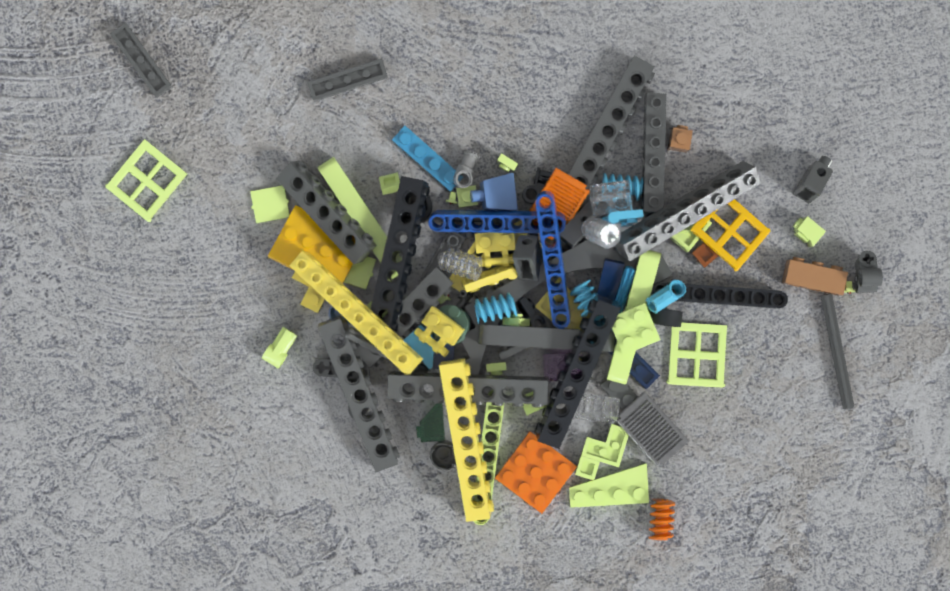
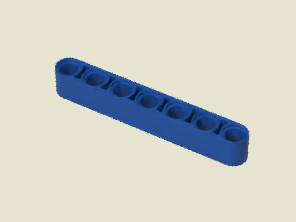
(487, 225)
(553, 269)

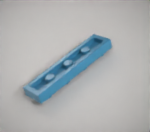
(426, 157)

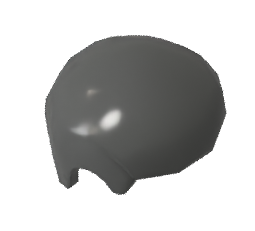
(443, 455)

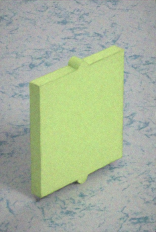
(270, 204)
(361, 273)

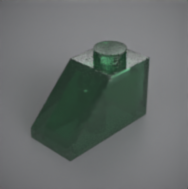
(432, 425)

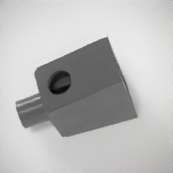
(814, 180)
(528, 248)

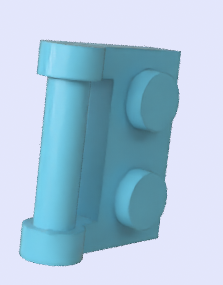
(625, 218)

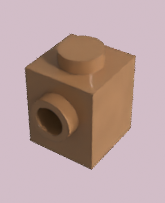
(680, 139)

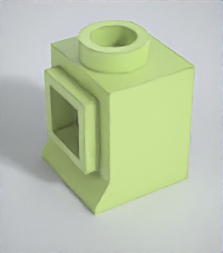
(808, 231)

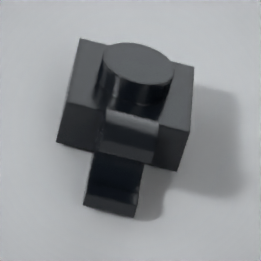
(527, 308)

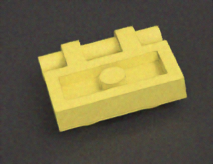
(495, 242)
(442, 326)

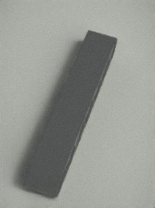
(534, 337)

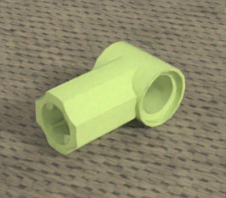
(277, 351)

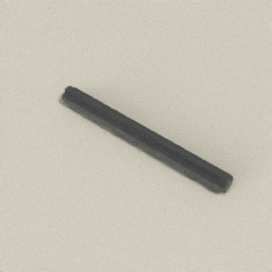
(837, 351)

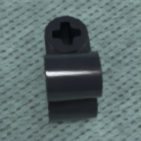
(539, 183)

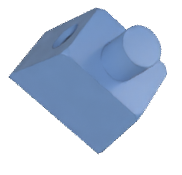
(497, 193)

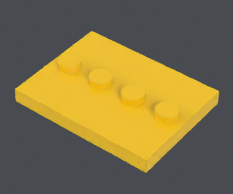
(303, 234)

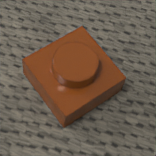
(704, 255)

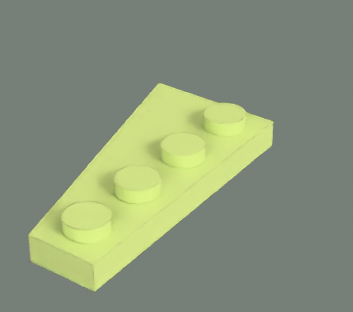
(620, 488)

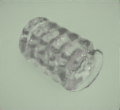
(601, 232)
(461, 264)

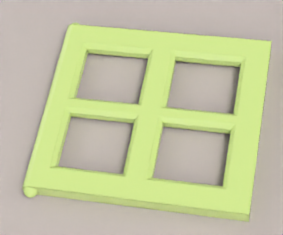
(146, 180)
(697, 355)

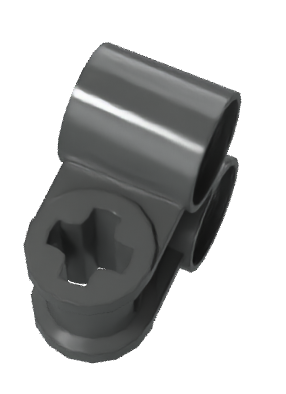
(867, 276)

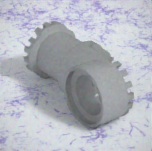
(466, 167)

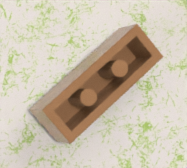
(815, 276)

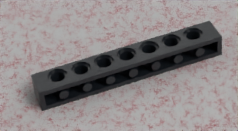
(393, 246)
(555, 434)

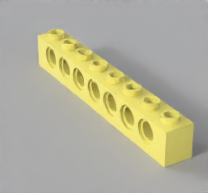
(356, 312)
(473, 509)

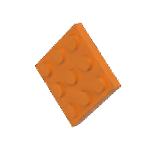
(535, 472)

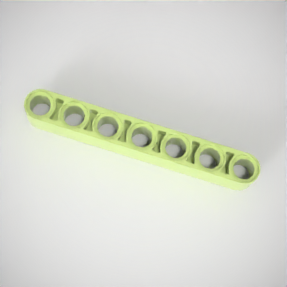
(355, 205)
(639, 292)
(490, 446)

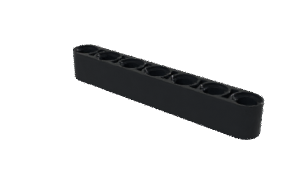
(728, 296)

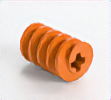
(662, 519)

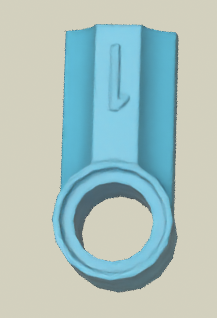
(665, 296)

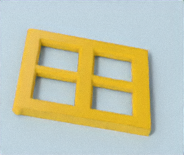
(730, 230)

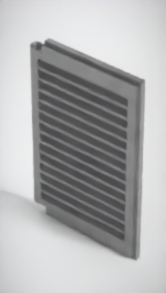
(651, 429)

